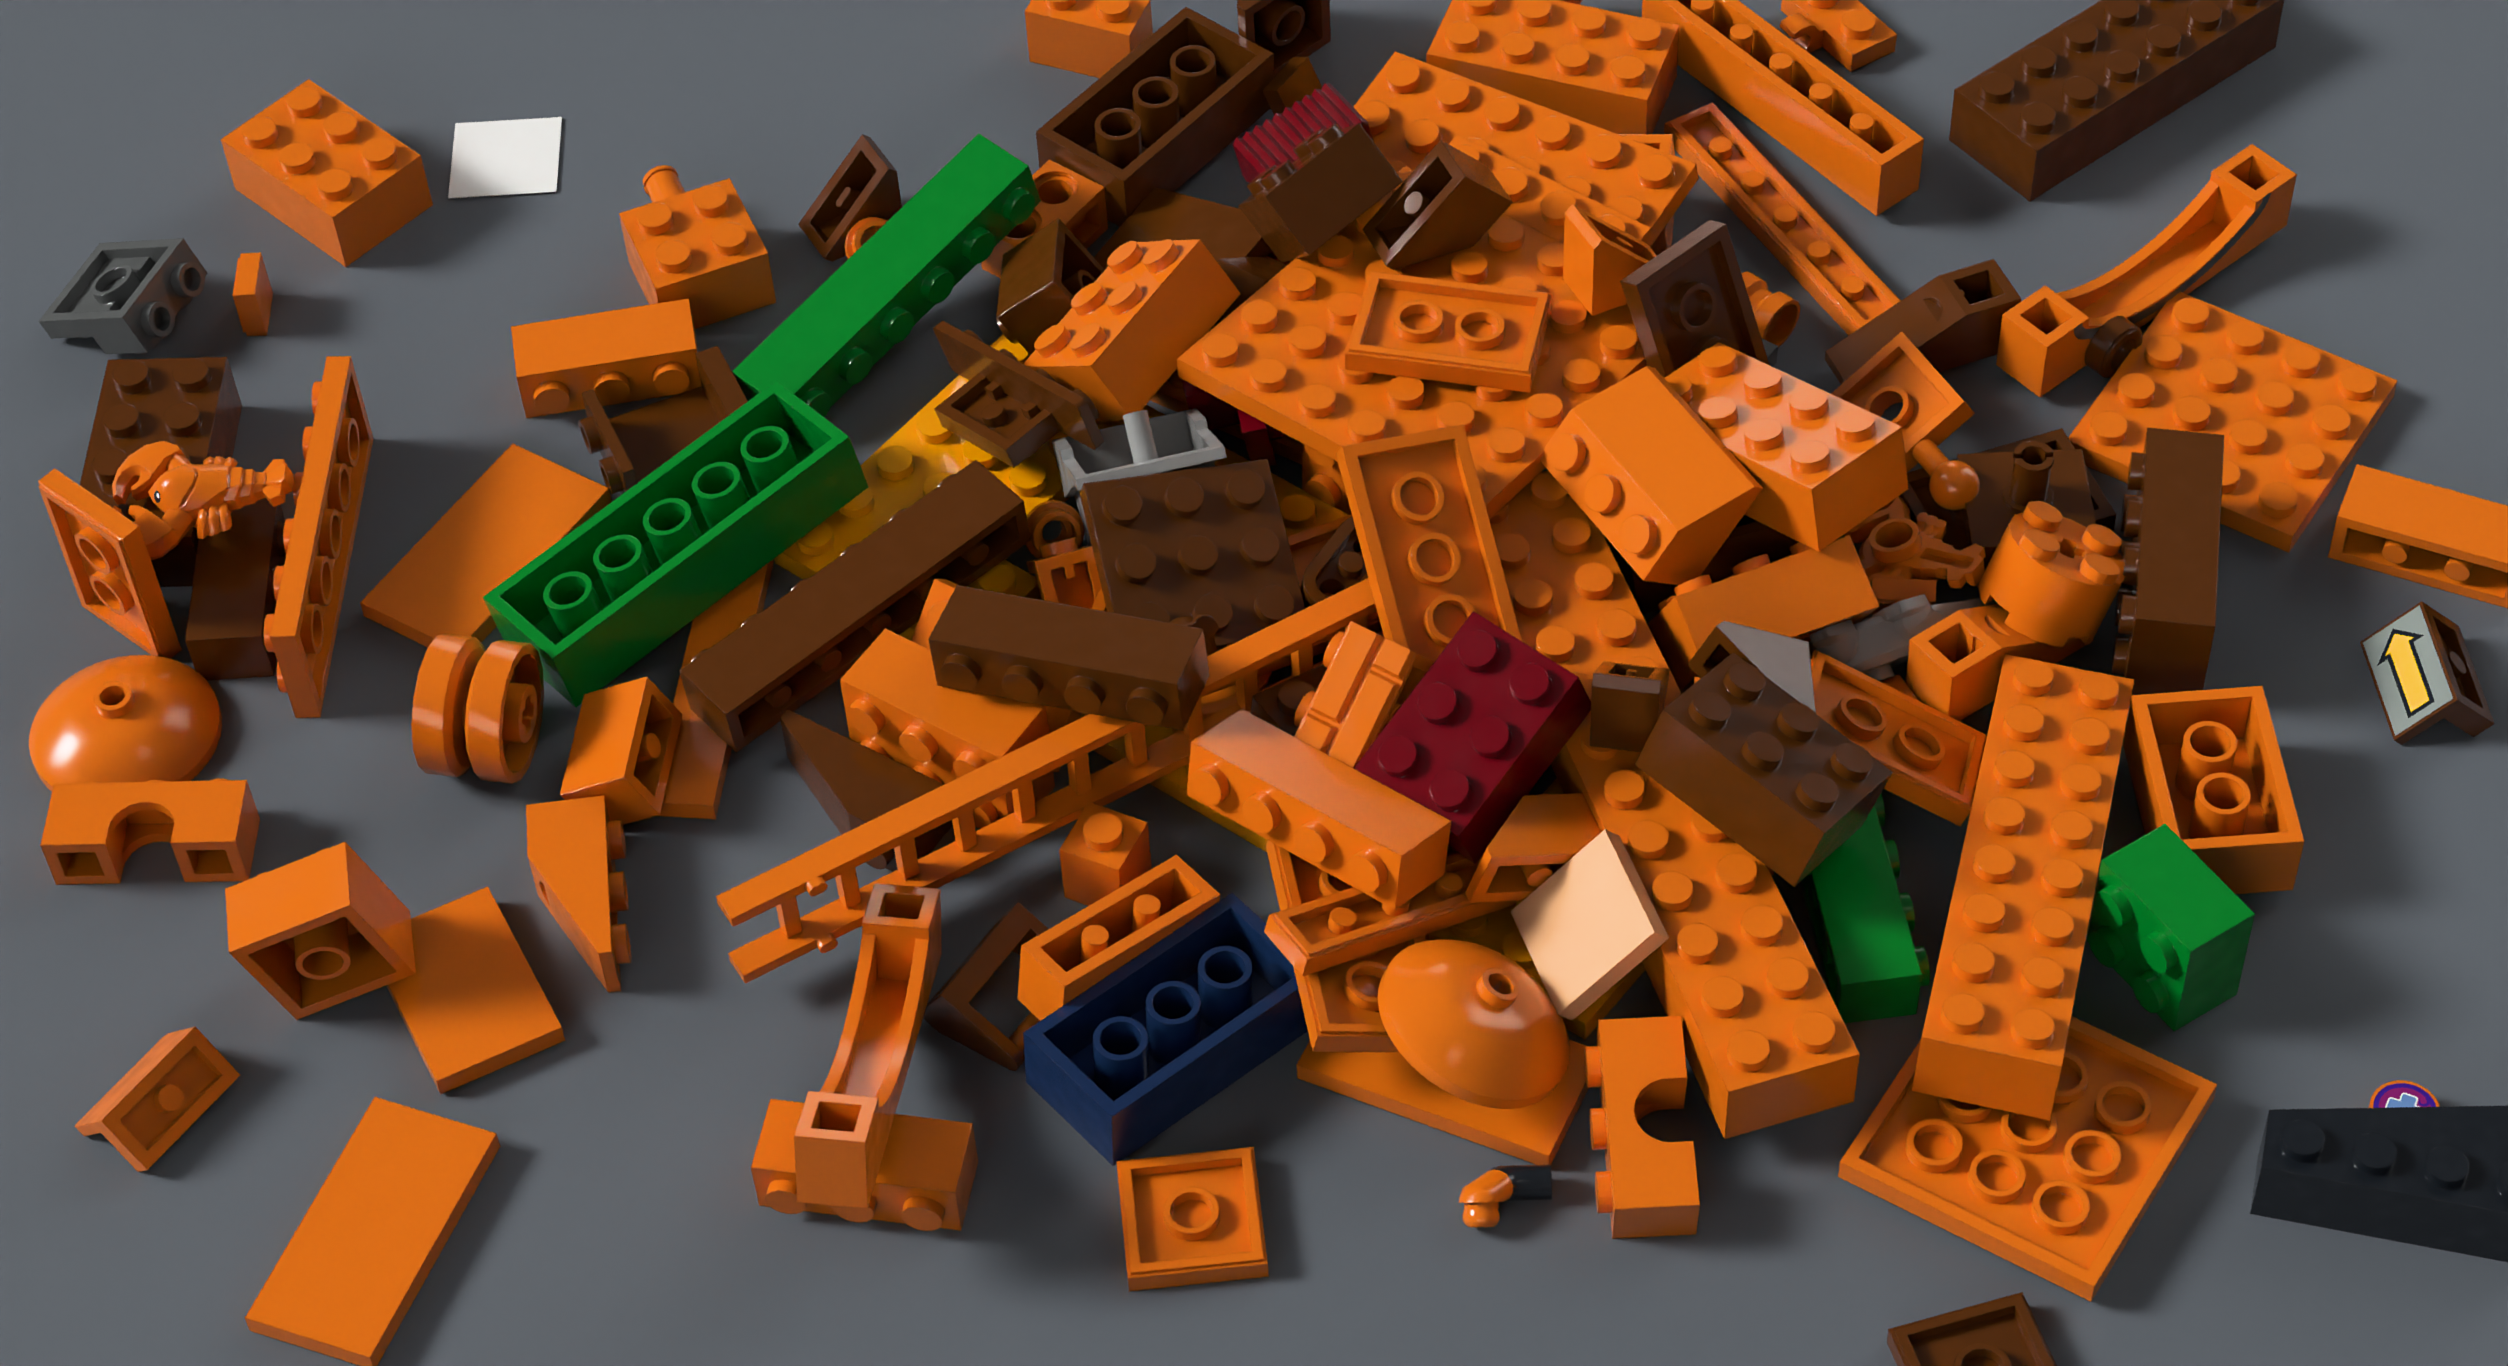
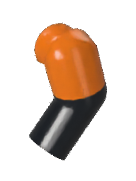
(1503, 1184)

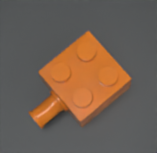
(697, 248)

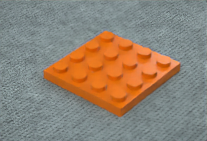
(2282, 405)
(2033, 1188)

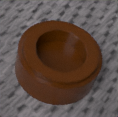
(2112, 345)

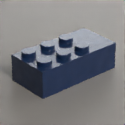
(1166, 1030)

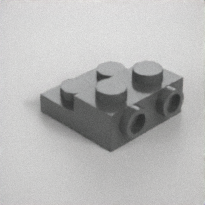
(127, 295)

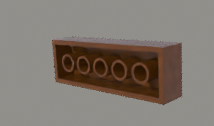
(2102, 83)

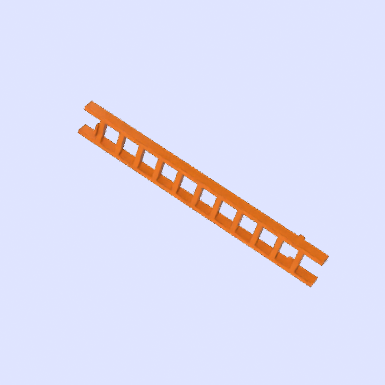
(1014, 774)

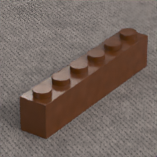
(835, 615)

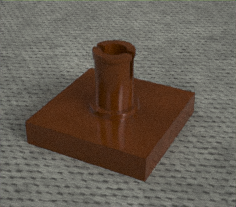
(2020, 477)

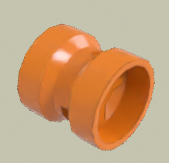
(1774, 313)

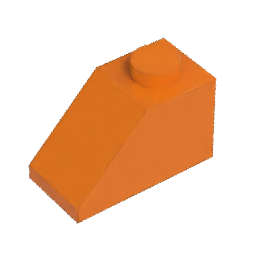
(1532, 846)

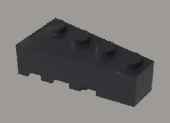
(2391, 1174)

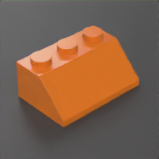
(1651, 477)

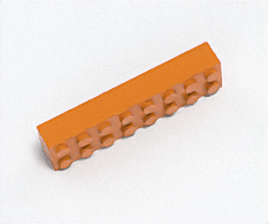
(2024, 889)

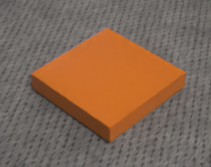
(1192, 1219)

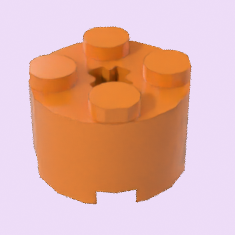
(2053, 575)

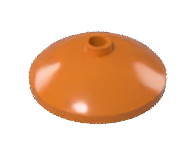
(126, 723)
(1474, 1023)

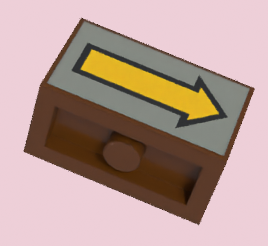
(2425, 675)

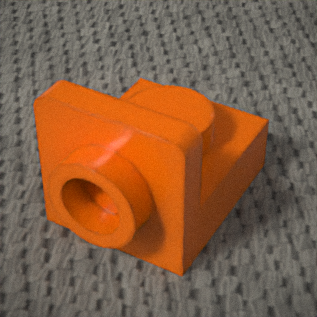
(1066, 573)

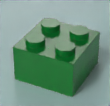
(2169, 927)

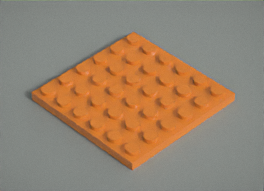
(1288, 343)

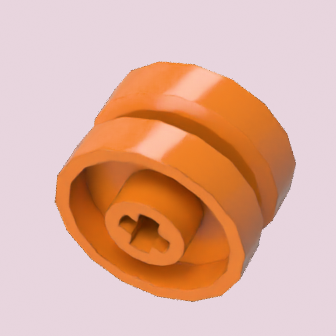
(477, 708)

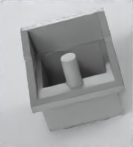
(1137, 449)

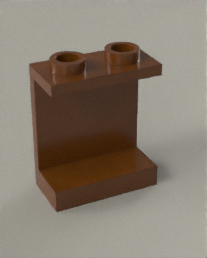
(653, 434)

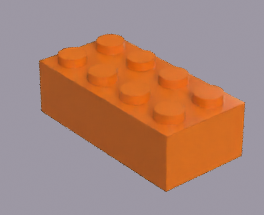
(1564, 57)
(1810, 451)

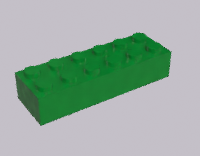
(678, 541)

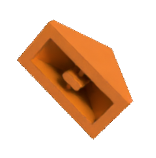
(1598, 259)

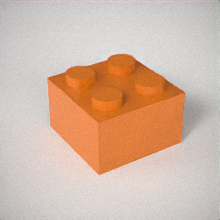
(319, 931)

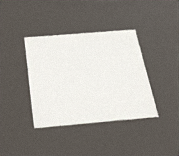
(505, 157)

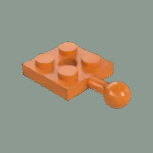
(1927, 417)

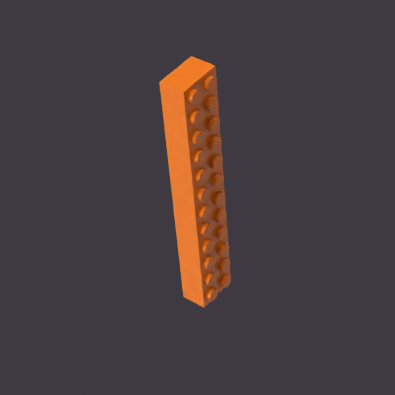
(1734, 960)

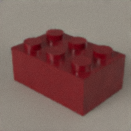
(1478, 732)

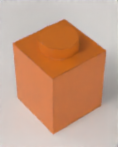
(1103, 853)

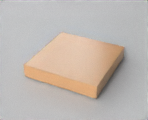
(1589, 925)

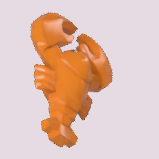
(192, 493)
(1907, 550)

